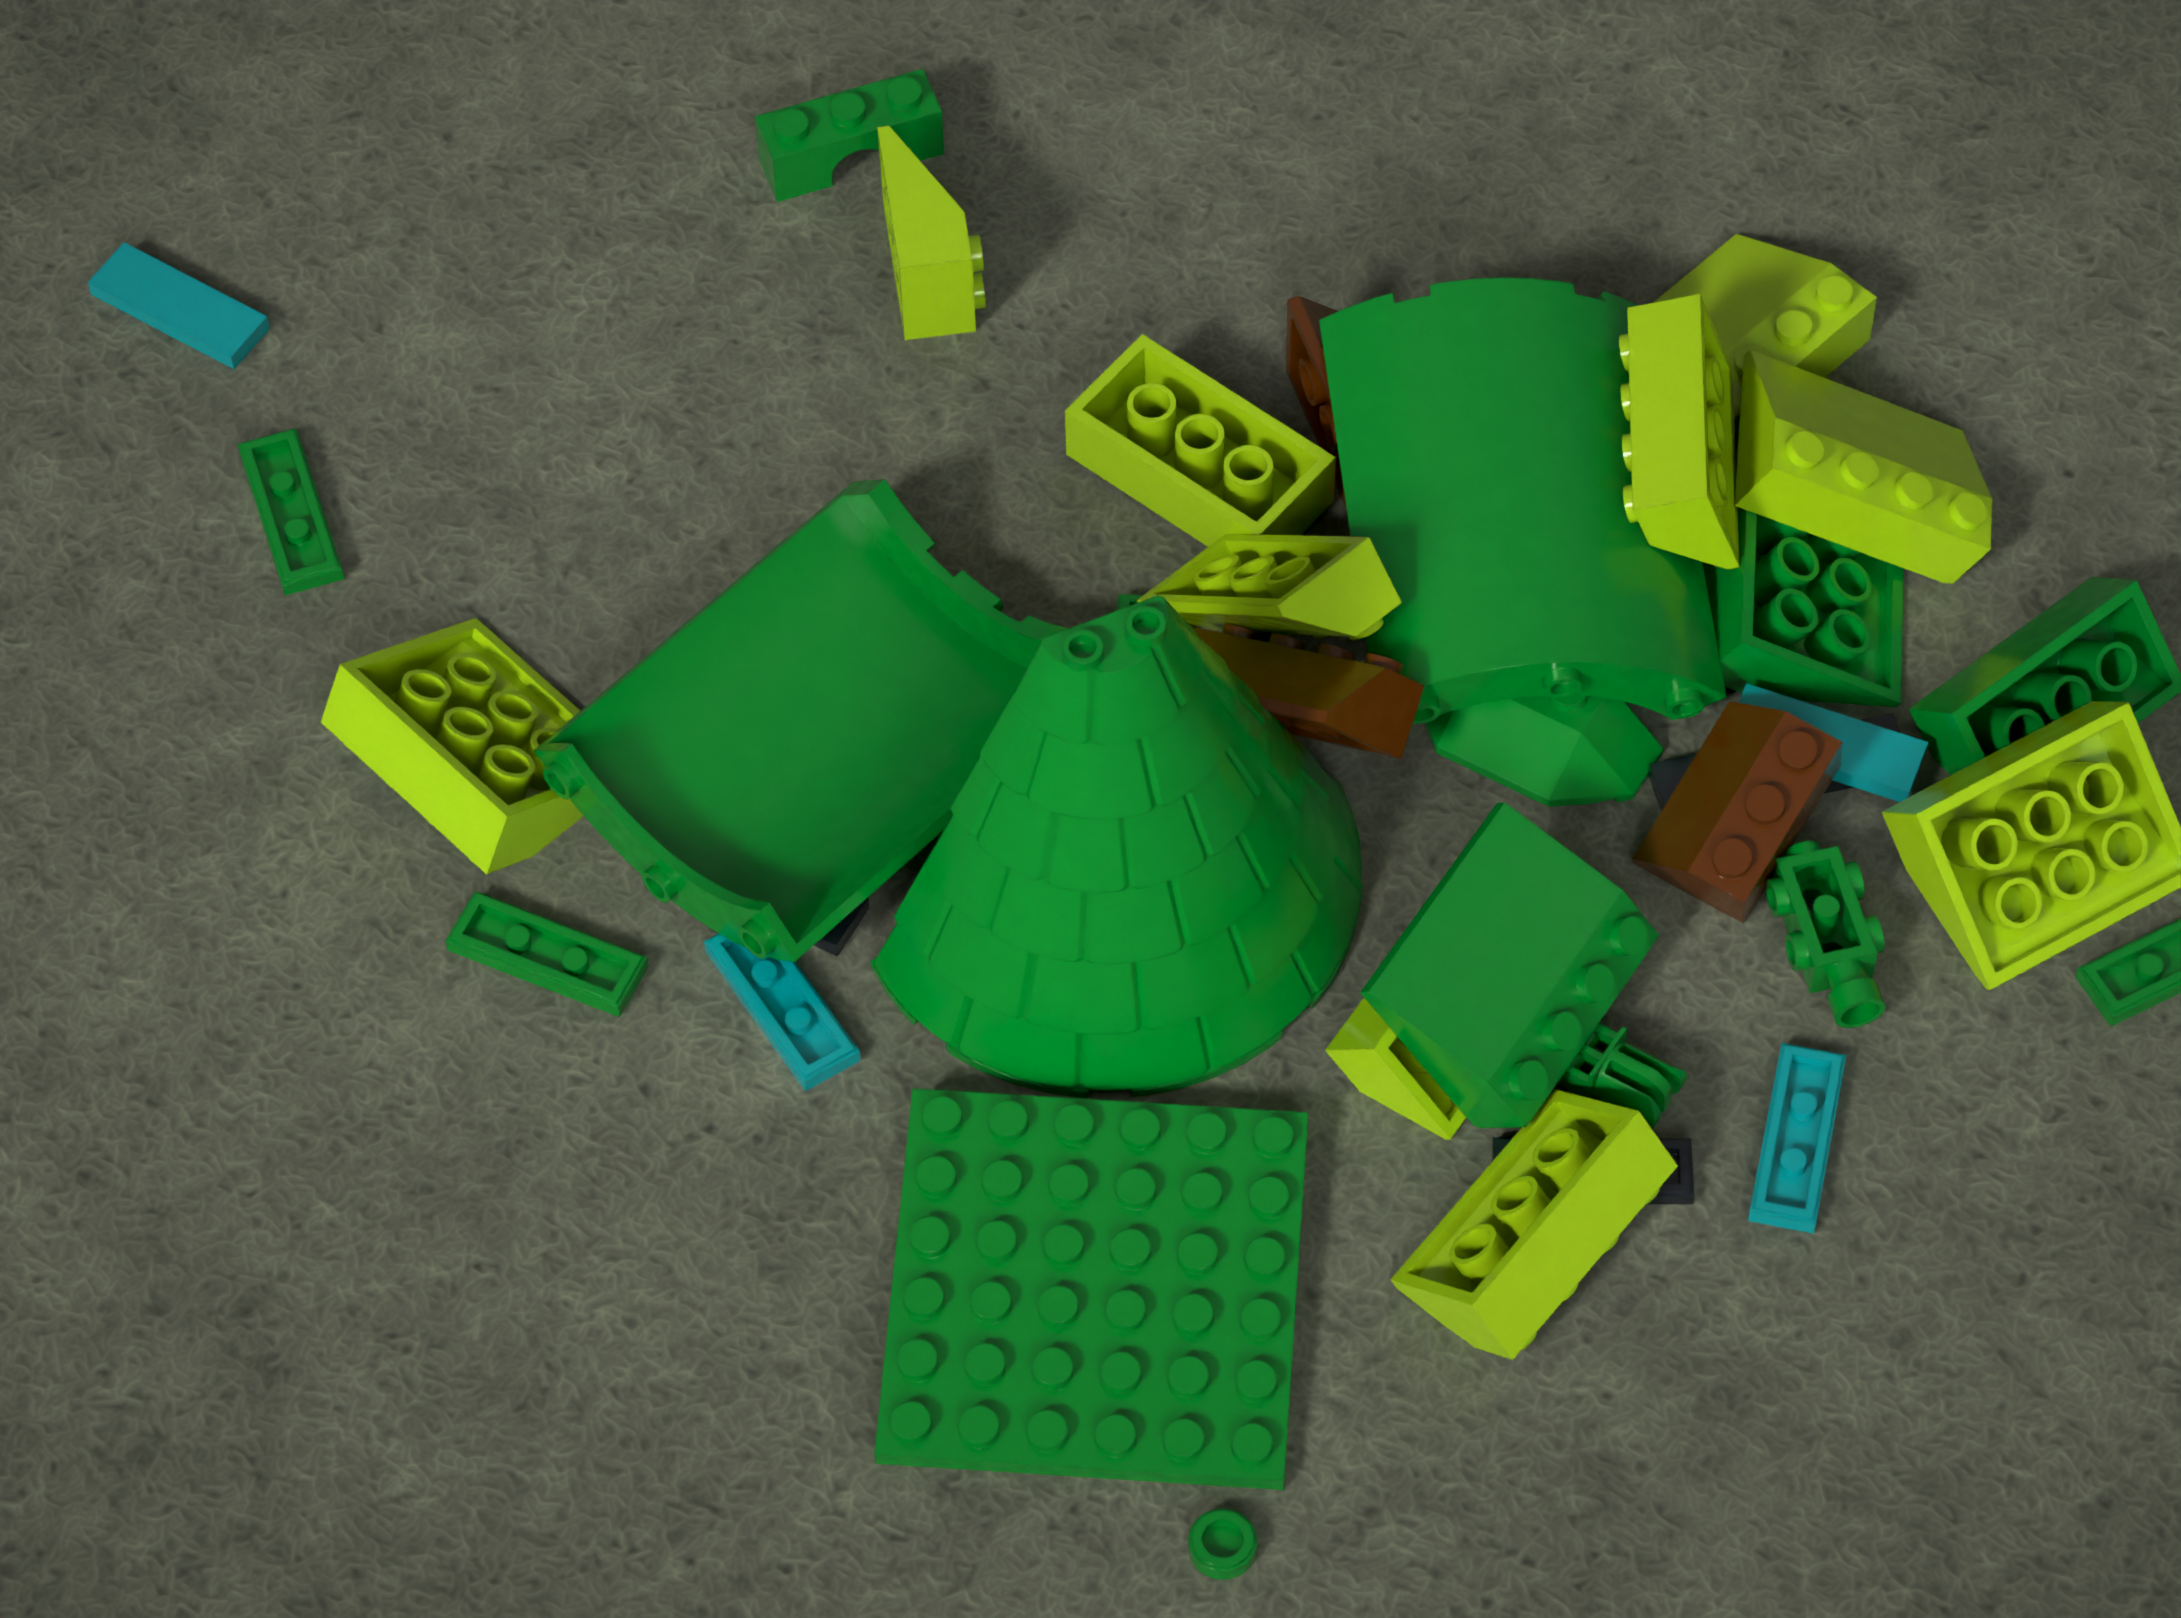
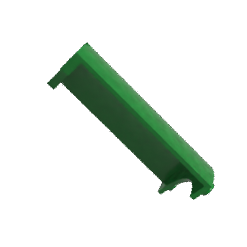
(1493, 490)
(799, 727)

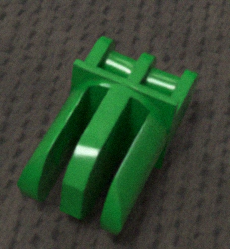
(1623, 1075)

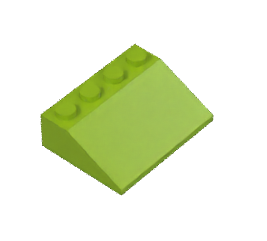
(1779, 307)
(1859, 471)
(456, 737)
(2042, 841)

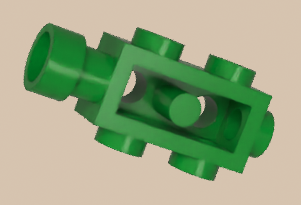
(1834, 940)

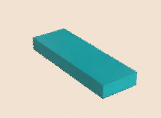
(179, 305)
(1871, 755)
(786, 1011)
(1797, 1138)

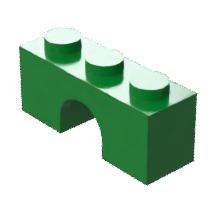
(808, 139)

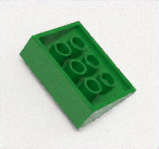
(1807, 617)
(1508, 969)

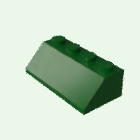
(2078, 651)

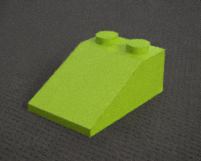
(928, 246)

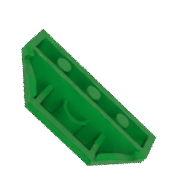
(1551, 747)

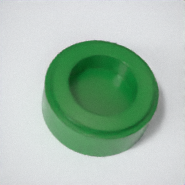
(1222, 1543)

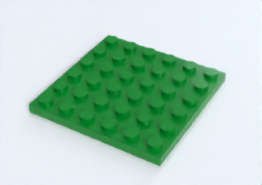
(1094, 1289)

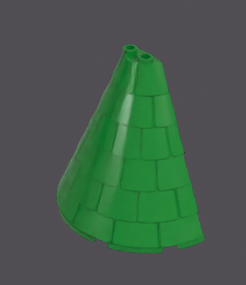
(1128, 873)

